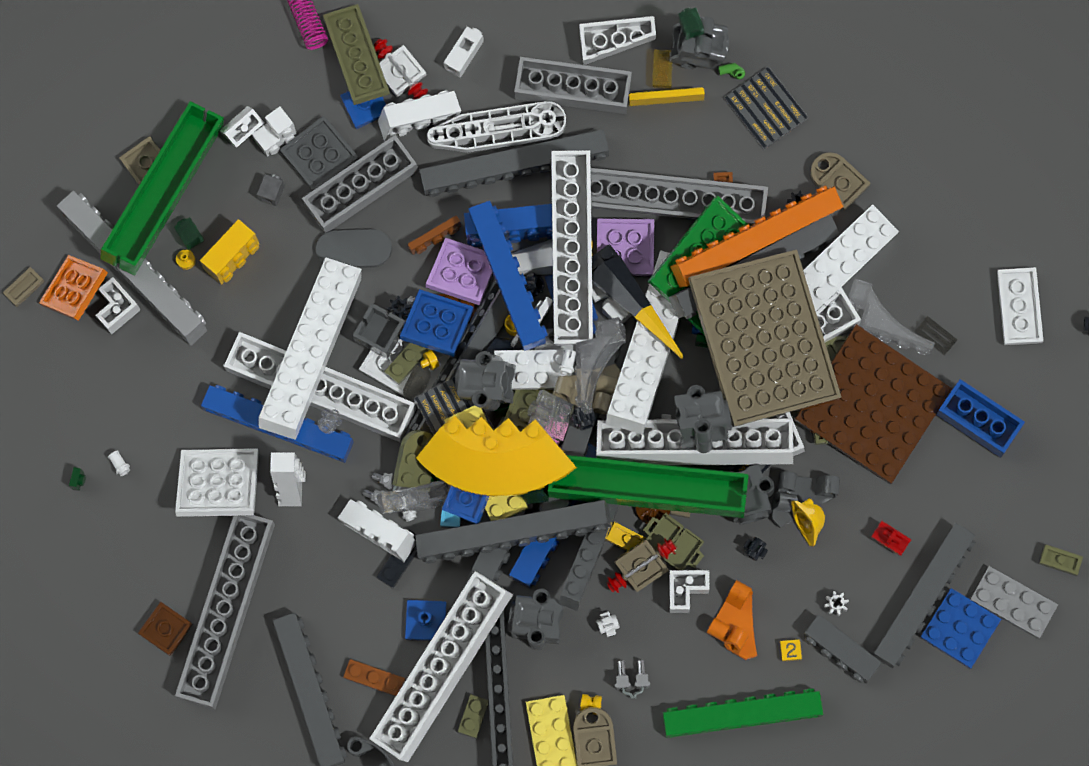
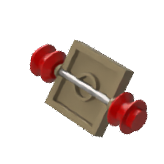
(641, 565)

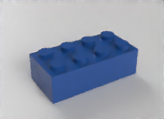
(980, 418)

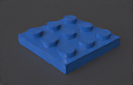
(436, 323)
(960, 628)

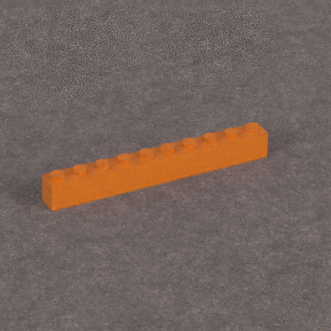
(757, 236)

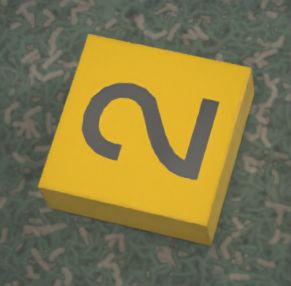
(790, 650)

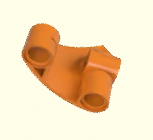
(735, 622)

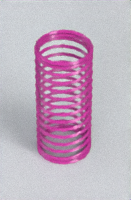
(316, 37)

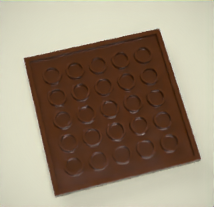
(881, 405)

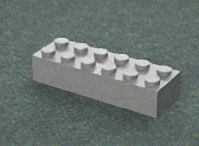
(573, 85)
(360, 184)

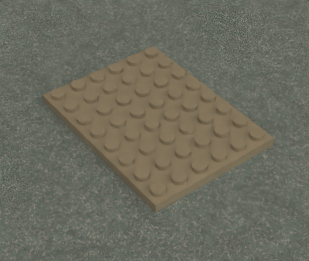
(764, 337)

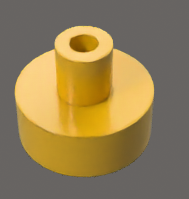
(185, 259)
(429, 360)

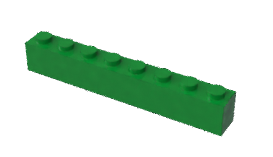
(742, 714)

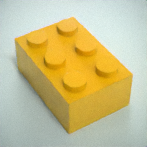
(230, 252)

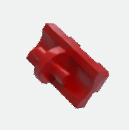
(891, 538)

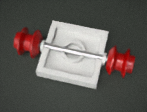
(400, 70)

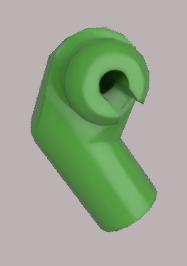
(733, 69)

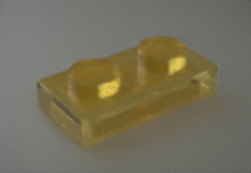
(662, 69)

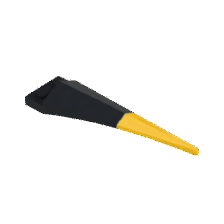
(617, 282)

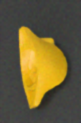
(809, 519)

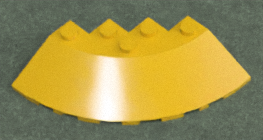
(494, 460)

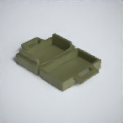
(686, 543)

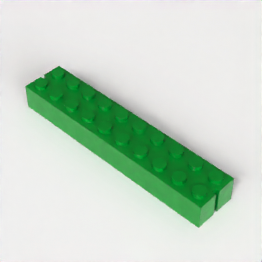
(161, 188)
(653, 486)

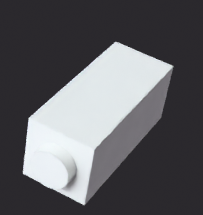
(463, 51)

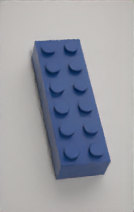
(519, 223)

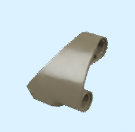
(603, 392)

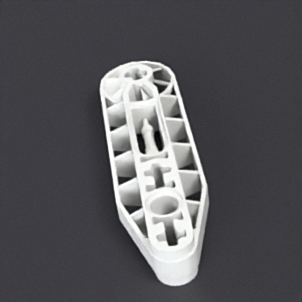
(486, 131)

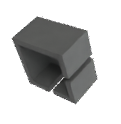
(380, 334)

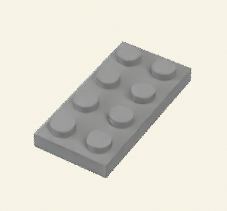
(1014, 602)

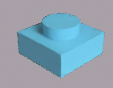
(449, 520)

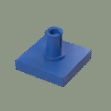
(364, 112)
(465, 504)
(424, 619)

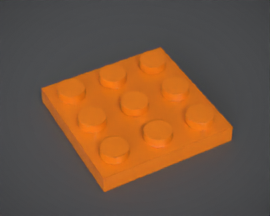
(73, 287)

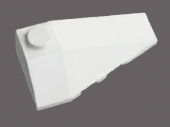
(536, 259)

